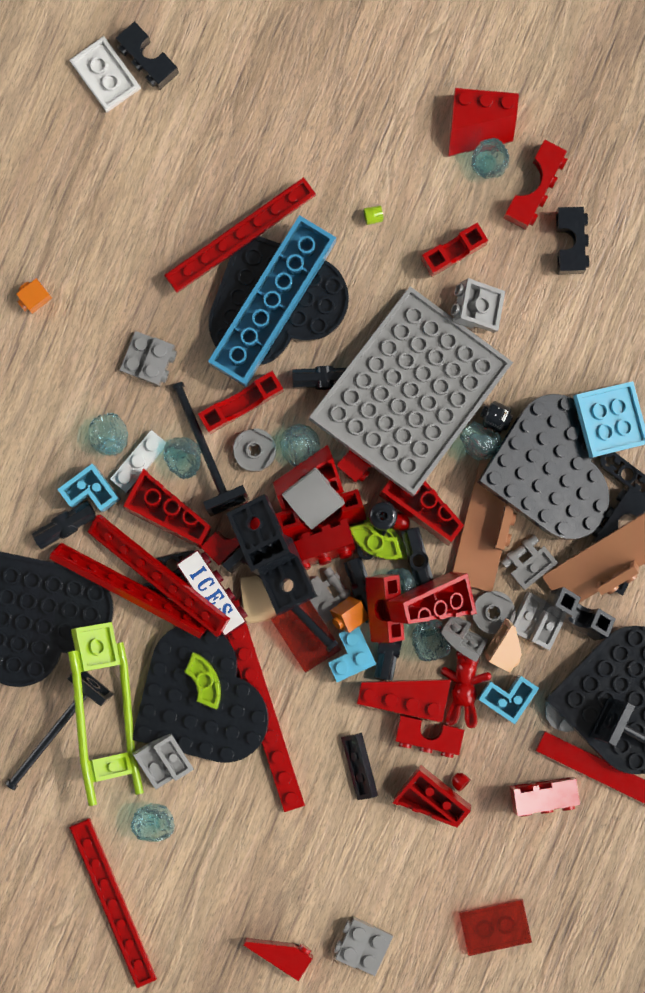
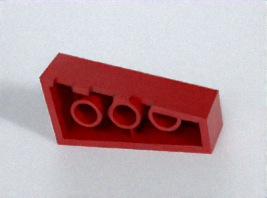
(161, 508)
(425, 510)
(326, 545)
(437, 599)
(409, 697)

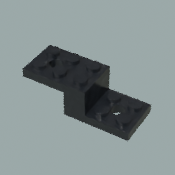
(271, 554)

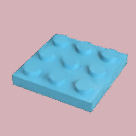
(610, 419)

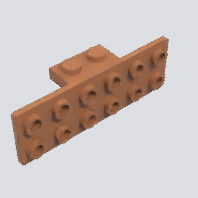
(484, 535)
(604, 563)

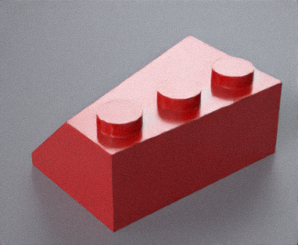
(481, 116)

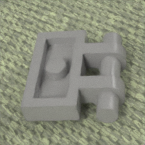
(533, 567)
(325, 601)

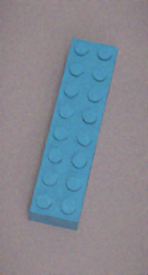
(272, 301)

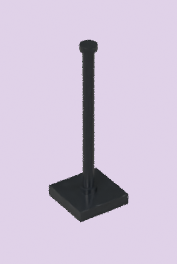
(225, 499)
(238, 558)
(90, 688)
(614, 723)

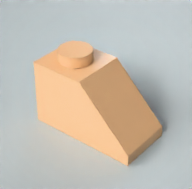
(504, 648)

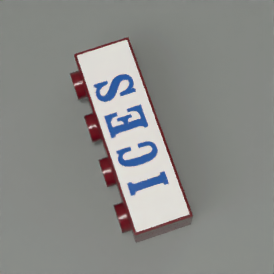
(209, 585)

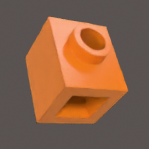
(32, 296)
(349, 614)

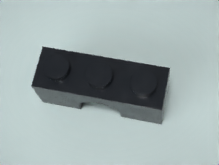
(158, 70)
(573, 222)
(629, 503)
(588, 621)

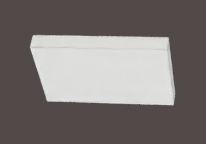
(105, 74)

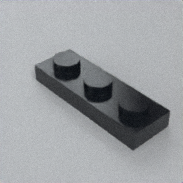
(359, 766)

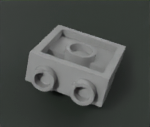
(478, 305)
(148, 358)
(362, 946)

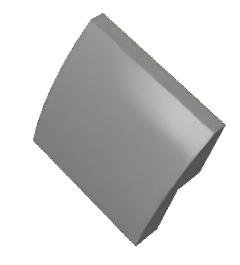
(313, 498)
(535, 623)
(466, 642)
(163, 761)

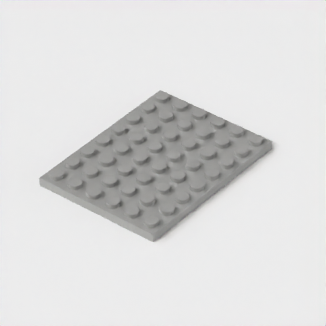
(410, 391)

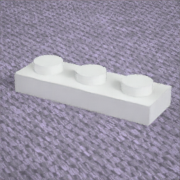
(140, 458)

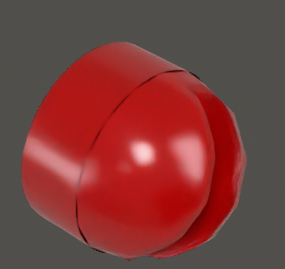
(402, 522)
(460, 781)

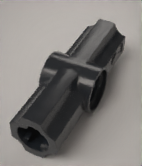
(319, 378)
(64, 525)
(413, 546)
(357, 573)
(387, 657)

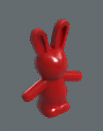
(464, 691)

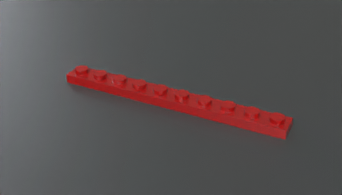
(274, 741)

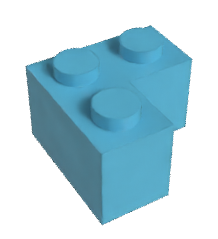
(89, 483)
(357, 656)
(509, 703)

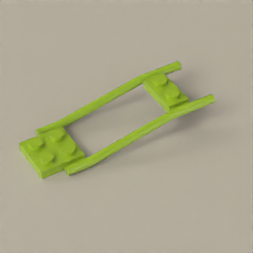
(95, 650)

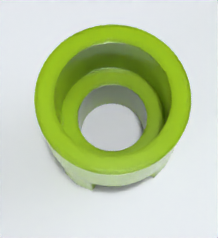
(373, 215)

